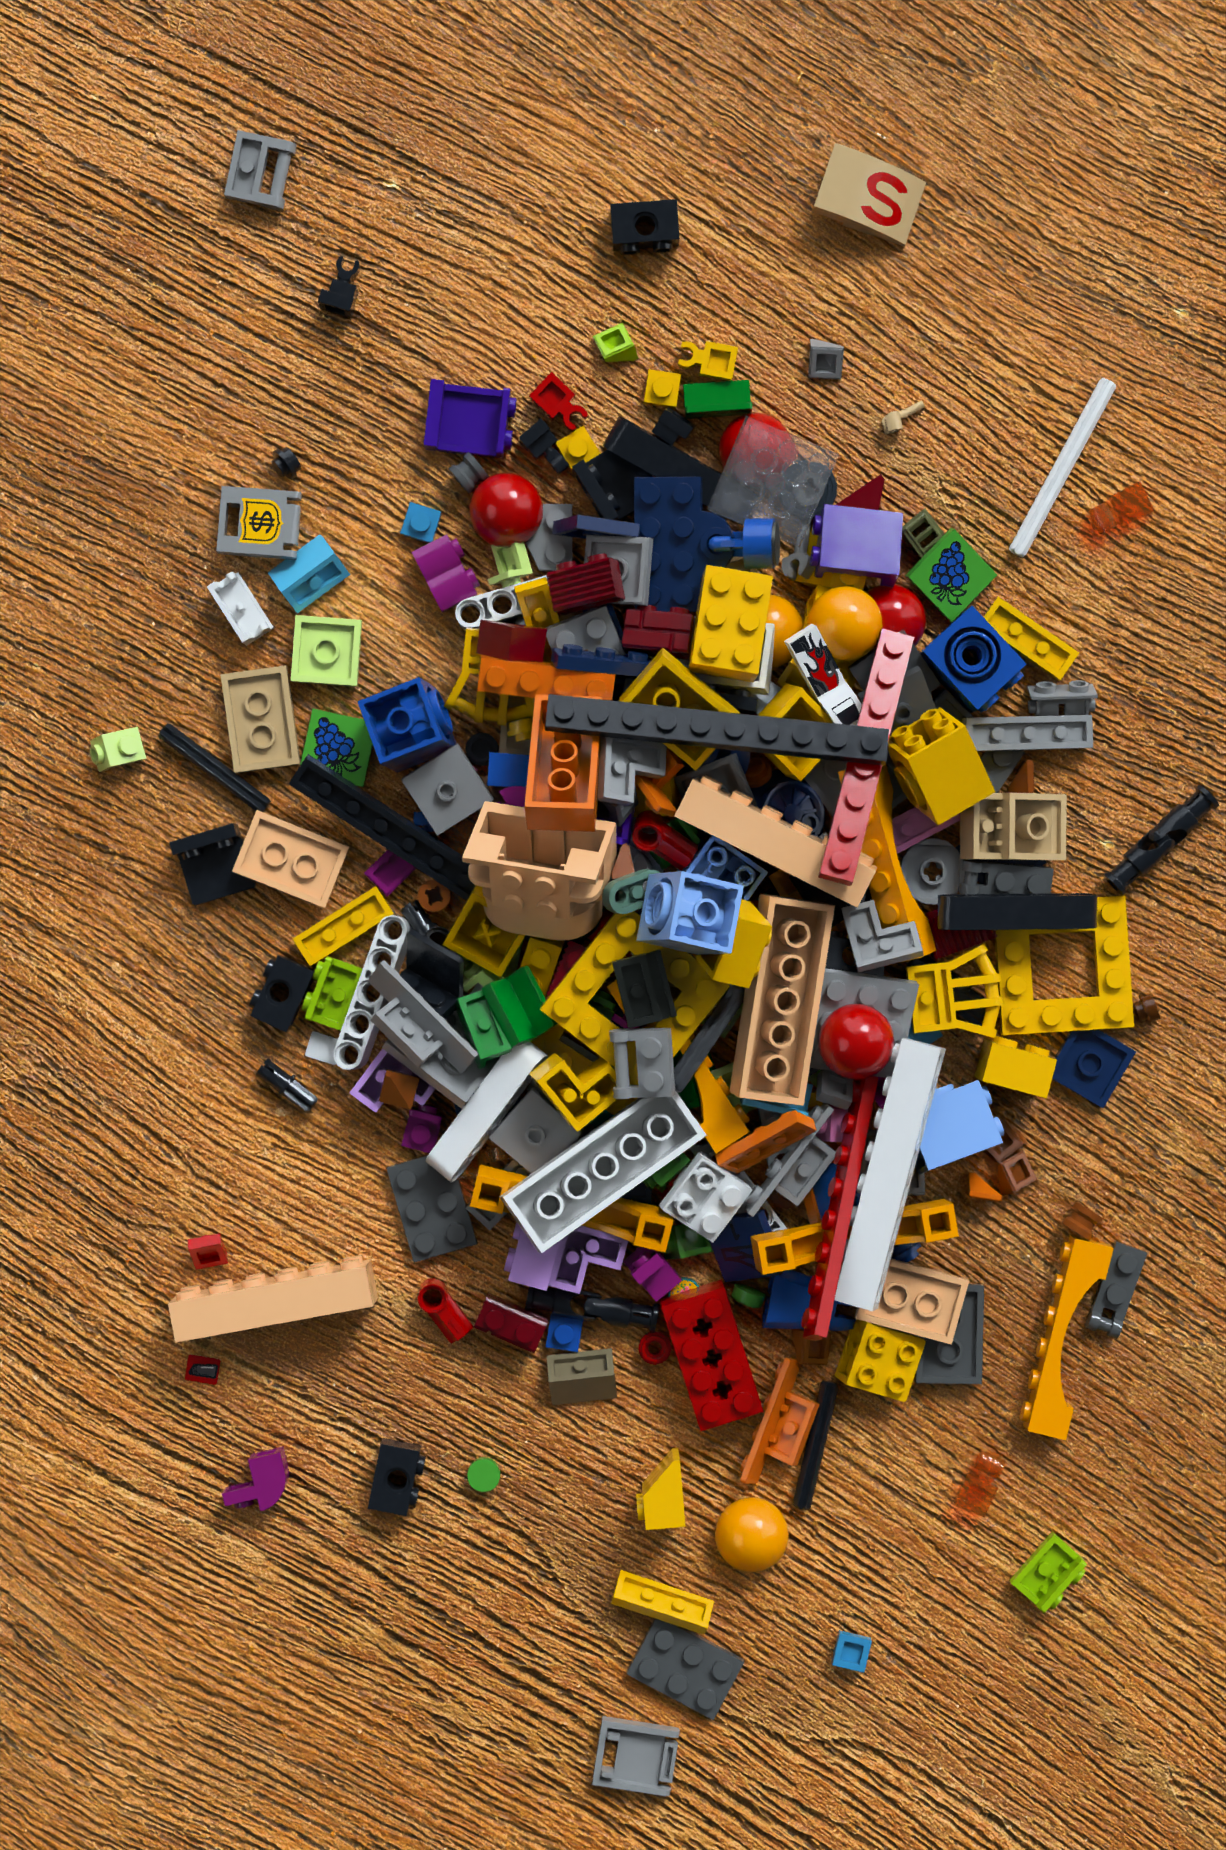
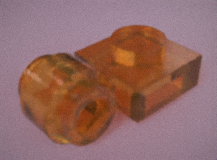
(1127, 505)
(976, 1491)

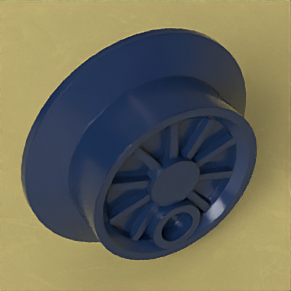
(793, 799)

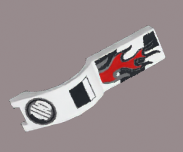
(823, 676)

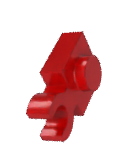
(554, 399)

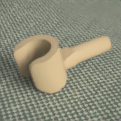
(892, 421)

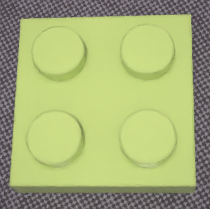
(326, 650)

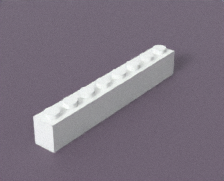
(889, 1172)

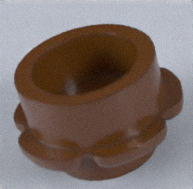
(1147, 1009)

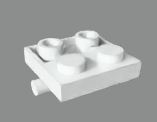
(705, 1196)

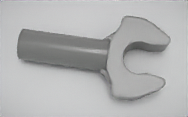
(798, 558)

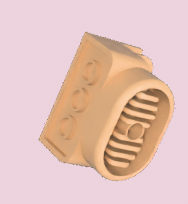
(539, 879)

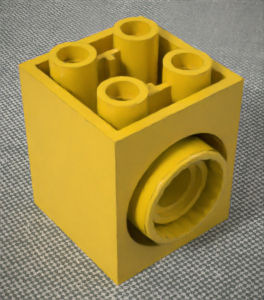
(938, 765)

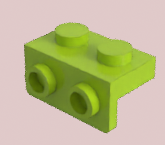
(332, 992)
(1049, 1572)

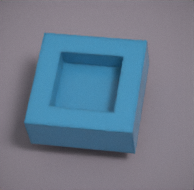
(421, 522)
(851, 1651)

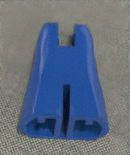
(789, 1301)

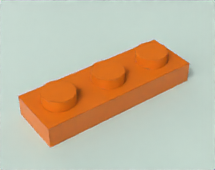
(765, 1141)

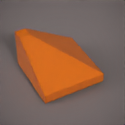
(979, 1189)

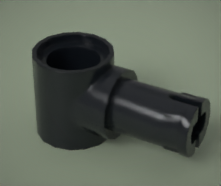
(422, 924)

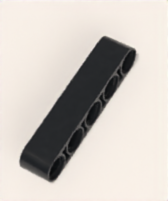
(659, 456)
(1017, 911)

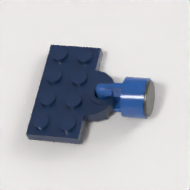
(692, 538)

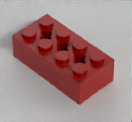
(691, 1347)

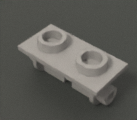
(1076, 696)

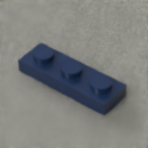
(601, 661)

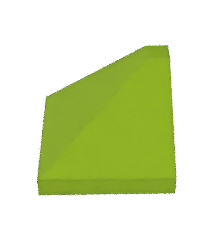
(616, 344)

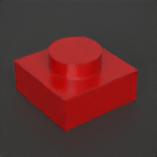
(207, 1251)

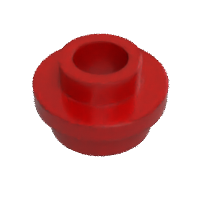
(654, 1358)

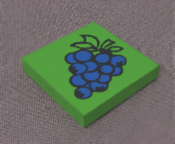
(951, 575)
(339, 744)

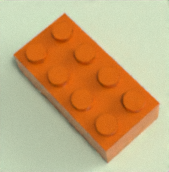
(561, 776)

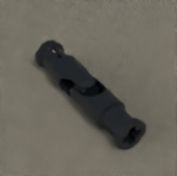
(1164, 836)
(615, 1311)

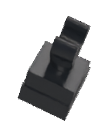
(342, 294)
(672, 426)
(539, 441)

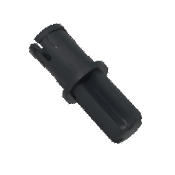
(287, 1086)

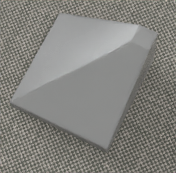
(825, 360)

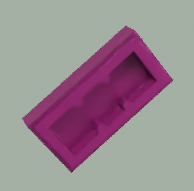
(389, 872)

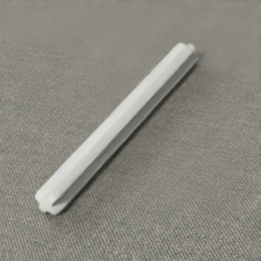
(1062, 467)

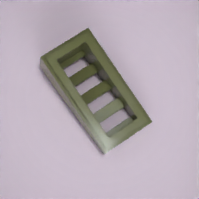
(915, 522)

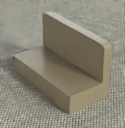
(581, 1376)

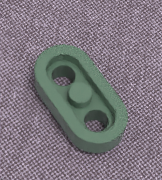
(630, 892)

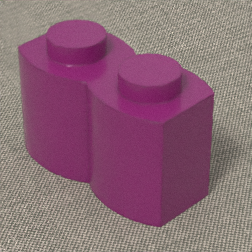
(445, 573)

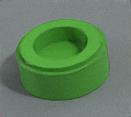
(748, 1296)
(483, 1474)

